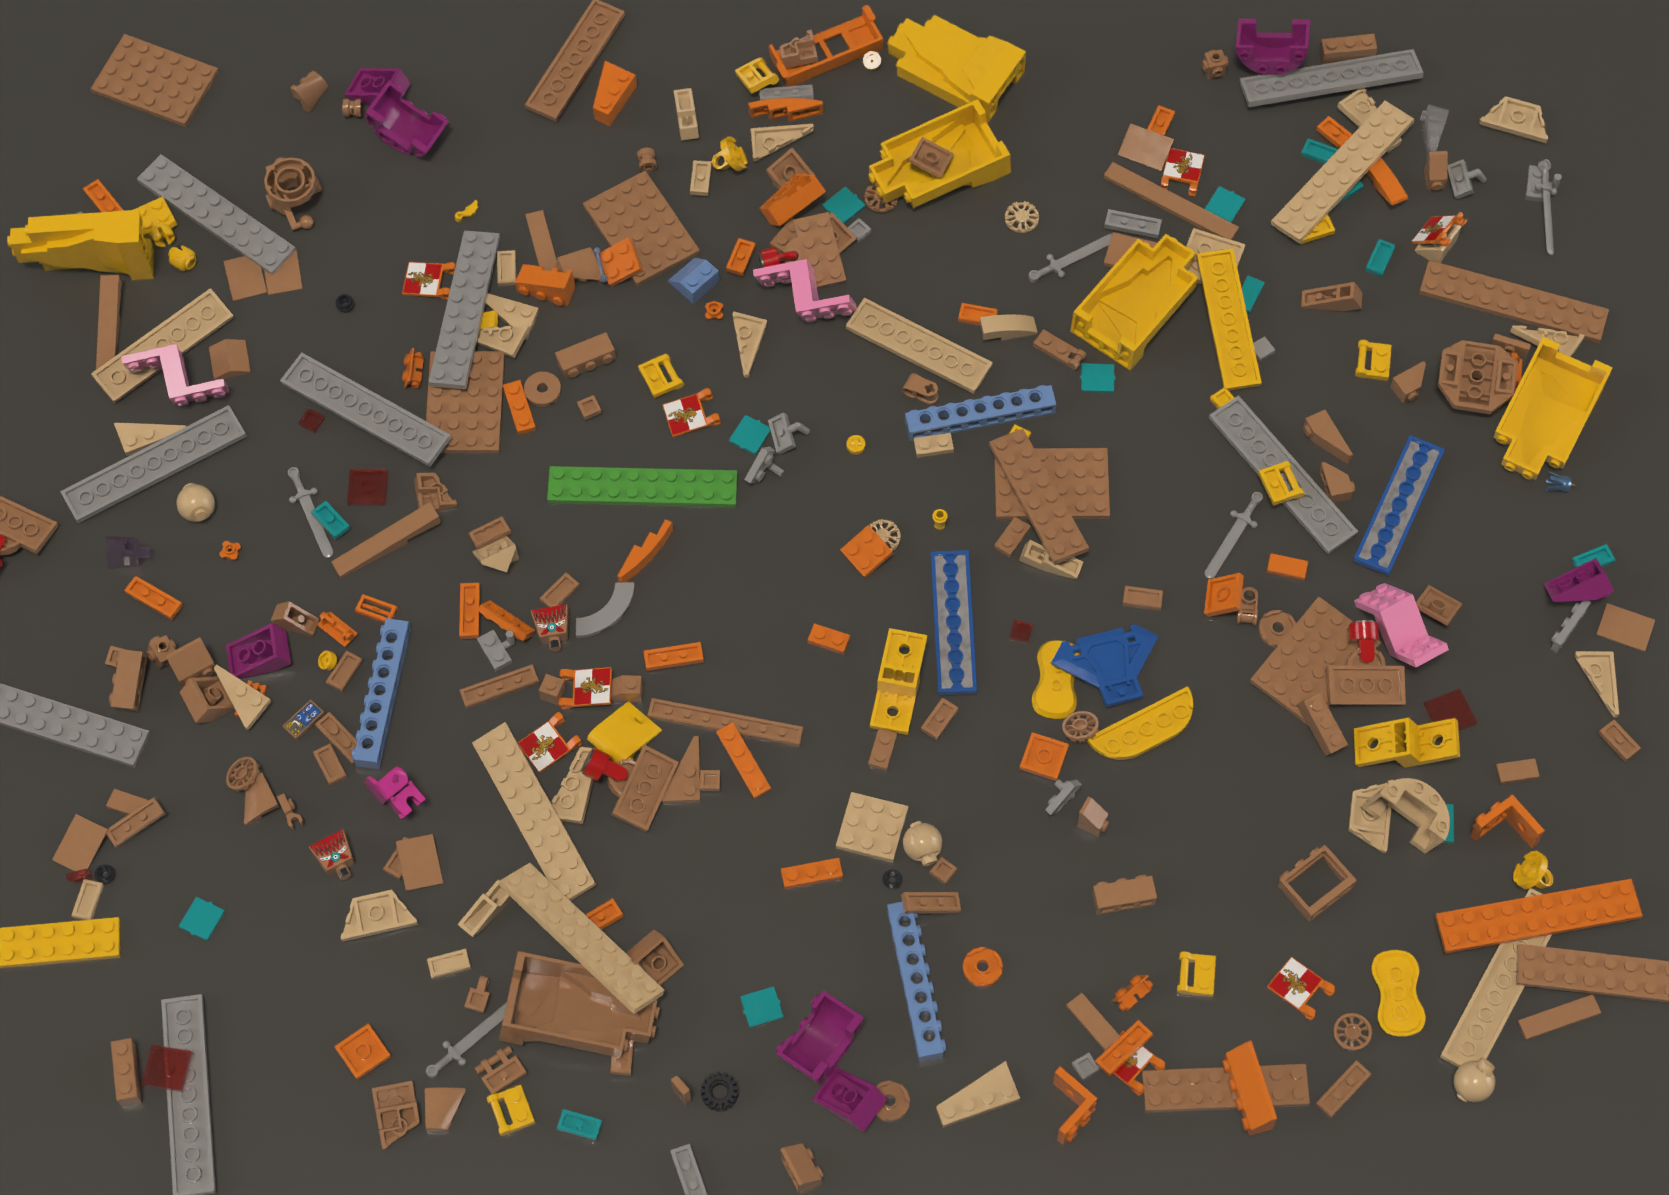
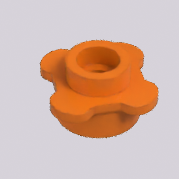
(714, 306)
(232, 555)

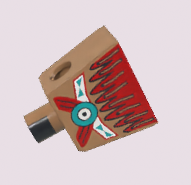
(552, 625)
(334, 855)

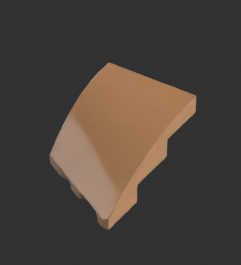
(395, 1110)

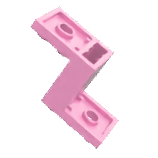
(805, 290)
(175, 375)
(1401, 625)

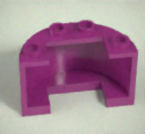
(1272, 51)
(402, 124)
(821, 1038)

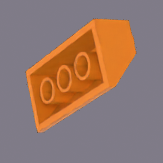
(1250, 1089)

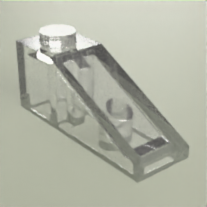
(1432, 127)

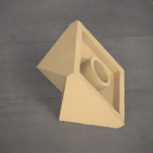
(498, 554)

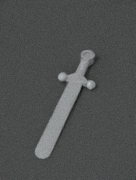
(1544, 166)
(1057, 265)
(307, 505)
(1234, 534)
(468, 1041)

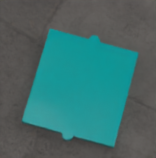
(1225, 204)
(844, 205)
(1097, 378)
(750, 434)
(201, 918)
(761, 1007)

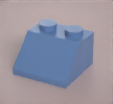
(695, 279)

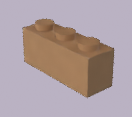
(1347, 48)
(585, 355)
(128, 680)
(1322, 724)
(1124, 894)
(126, 1072)

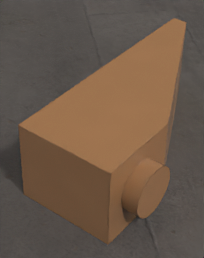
(1334, 298)
(1326, 435)

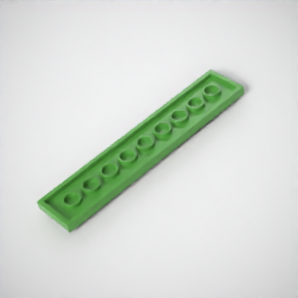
(642, 486)

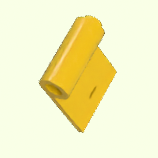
(623, 733)

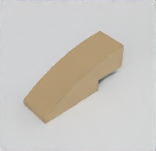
(686, 114)
(1007, 326)
(1037, 557)
(485, 910)

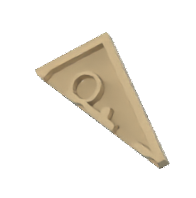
(770, 139)
(513, 312)
(749, 337)
(504, 339)
(1567, 343)
(139, 436)
(1601, 673)
(245, 699)

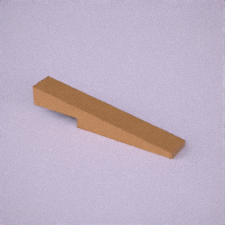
(108, 318)
(387, 540)

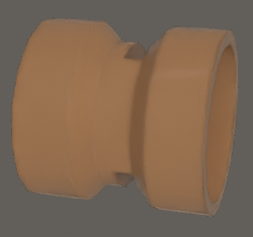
(352, 107)
(647, 161)

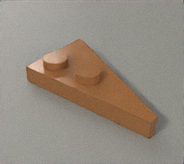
(686, 780)

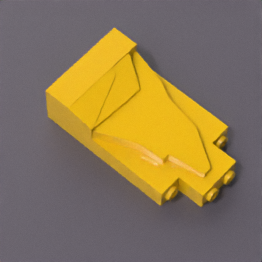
(956, 62)
(962, 131)
(87, 241)
(1136, 299)
(1549, 410)

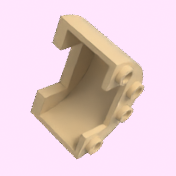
(1419, 805)

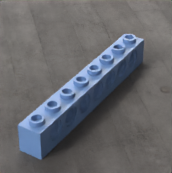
(989, 417)
(372, 757)
(925, 1050)

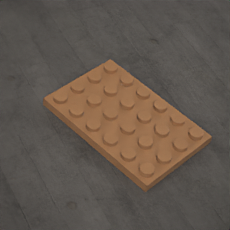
(155, 80)
(642, 214)
(474, 413)
(1078, 477)
(1301, 659)

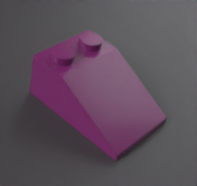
(371, 81)
(1580, 584)
(259, 652)
(850, 1099)

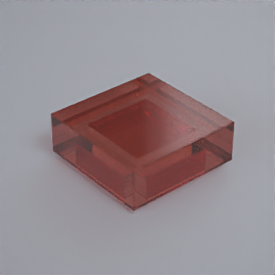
(311, 420)
(1021, 631)
(78, 875)

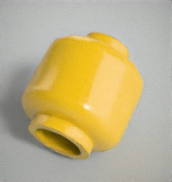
(182, 257)

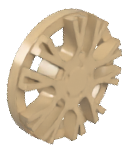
(1021, 217)
(885, 535)

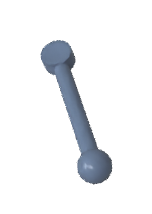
(603, 278)

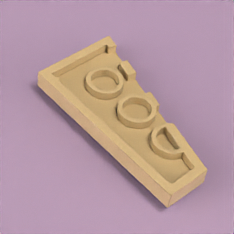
(1359, 108)
(574, 792)
(983, 1095)

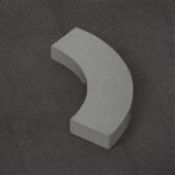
(609, 614)

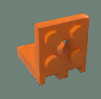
(1515, 815)
(1082, 1097)

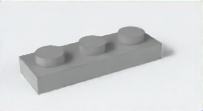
(801, 91)
(1133, 223)
(1569, 624)
(688, 1170)

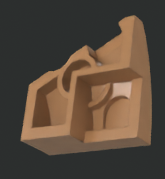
(799, 51)
(309, 90)
(582, 263)
(431, 490)
(258, 800)
(441, 1106)

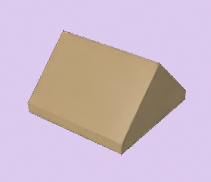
(1437, 252)

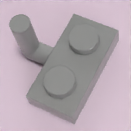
(1535, 177)
(1461, 178)
(782, 432)
(763, 461)
(495, 650)
(1067, 793)

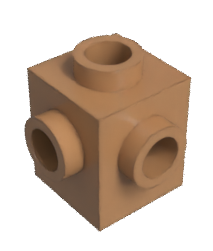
(1215, 64)
(159, 648)

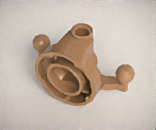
(287, 174)

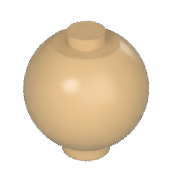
(195, 502)
(922, 843)
(1474, 1080)

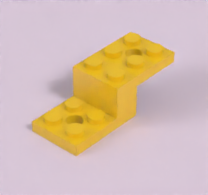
(898, 681)
(1406, 742)

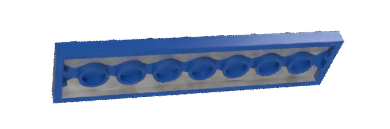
(1398, 505)
(953, 622)

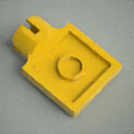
(157, 222)

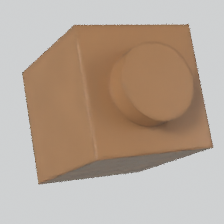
(552, 689)

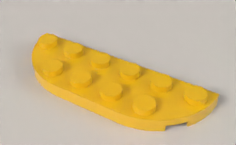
(1145, 728)

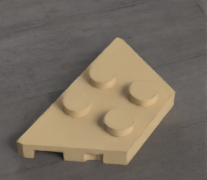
(1517, 118)
(1366, 826)
(376, 915)

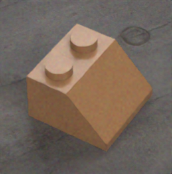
(191, 662)
(206, 699)
(655, 957)
(801, 1168)

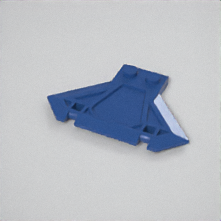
(1109, 662)

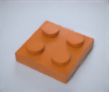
(620, 262)
(866, 551)
(1223, 594)
(1044, 756)
(362, 1051)

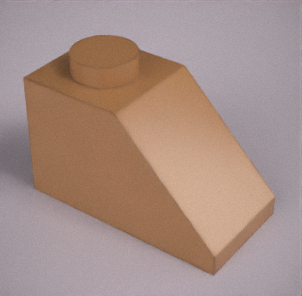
(1436, 170)
(1408, 384)
(1336, 483)
(294, 619)
(626, 689)
(1093, 817)

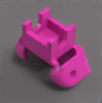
(390, 785)

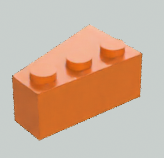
(613, 92)
(792, 198)
(546, 284)

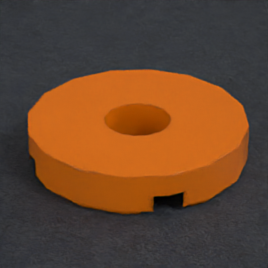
(987, 977)

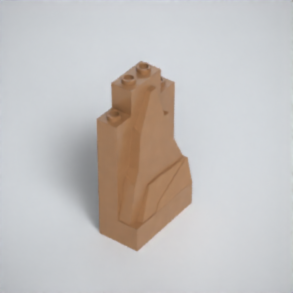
(570, 1008)

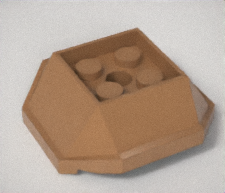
(1482, 361)

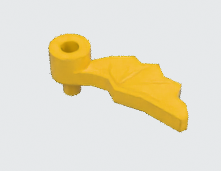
(468, 212)

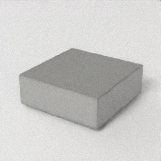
(860, 229)
(1263, 349)
(1085, 1066)

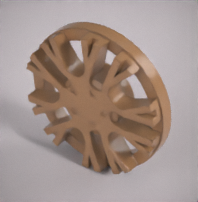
(880, 201)
(1080, 726)
(242, 774)
(1352, 1032)

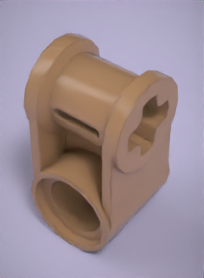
(920, 389)
(1248, 609)

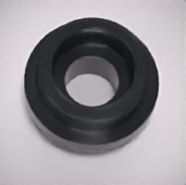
(344, 298)
(102, 869)
(892, 873)

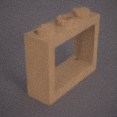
(1302, 866)

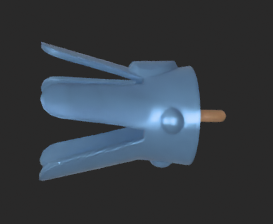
(1562, 482)

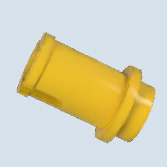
(939, 517)

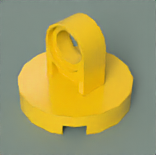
(733, 155)
(1532, 870)

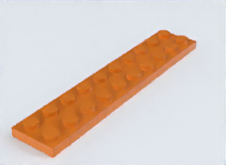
(1538, 916)

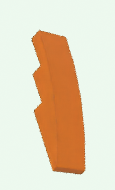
(791, 107)
(1386, 183)
(641, 556)

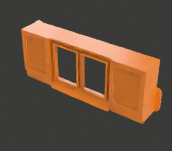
(859, 35)

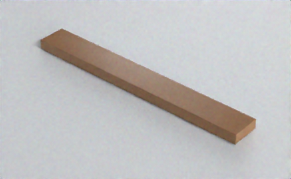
(1170, 202)
(716, 720)

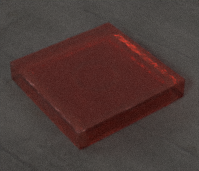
(367, 487)
(1451, 706)
(167, 1068)

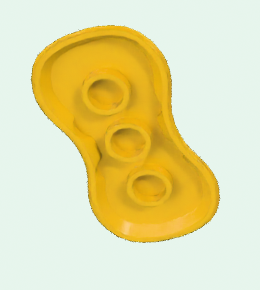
(1055, 691)
(1399, 1006)

